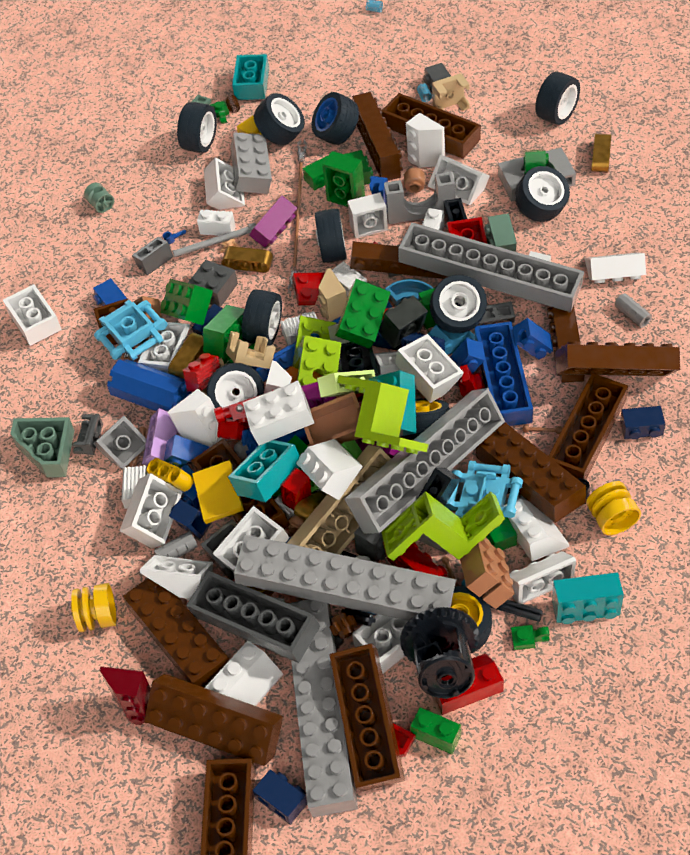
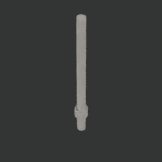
(213, 241)

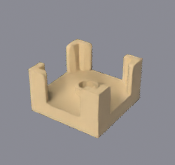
(450, 92)
(240, 353)

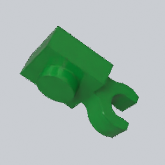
(221, 111)
(525, 637)

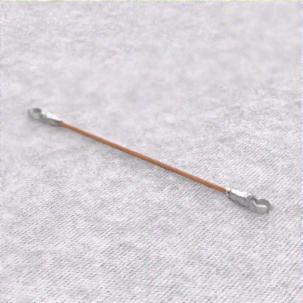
(301, 153)

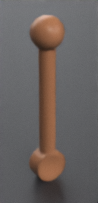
(526, 428)
(445, 560)

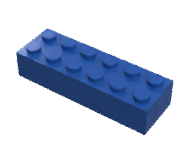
(504, 372)

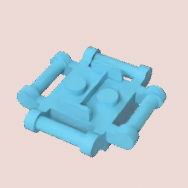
(129, 327)
(481, 483)

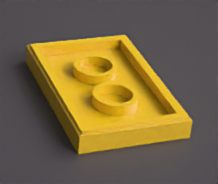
(216, 492)

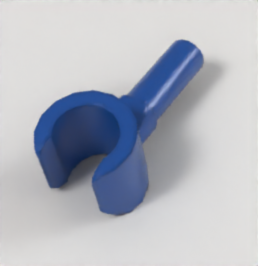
(170, 238)

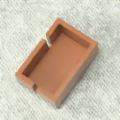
(334, 420)
(487, 570)

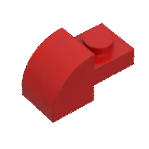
(470, 382)

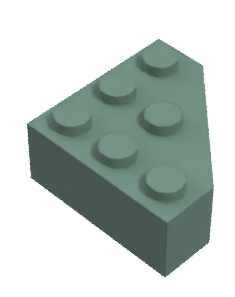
(45, 443)

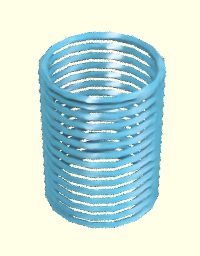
(374, 6)
(427, 92)

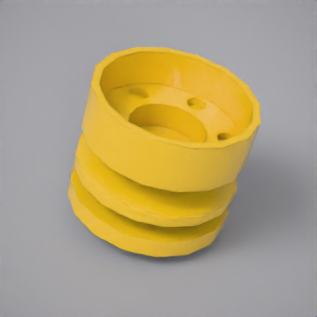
(613, 508)
(89, 608)

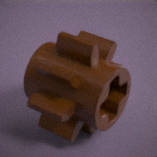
(343, 625)

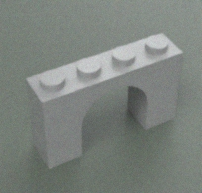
(512, 171)
(401, 210)

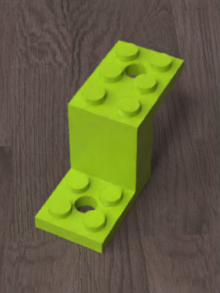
(315, 353)
(381, 414)
(442, 526)

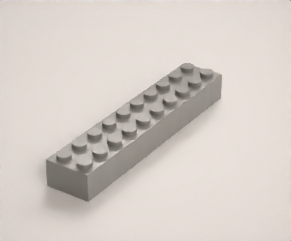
(491, 266)
(404, 476)
(340, 579)
(321, 728)

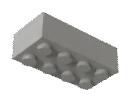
(250, 163)

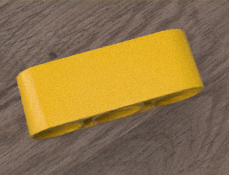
(170, 474)

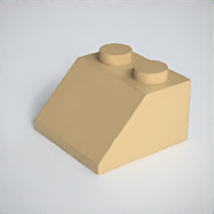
(331, 296)

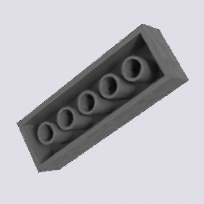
(253, 616)

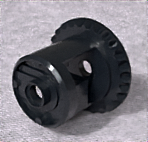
(442, 658)

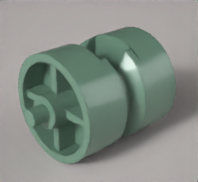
(99, 197)

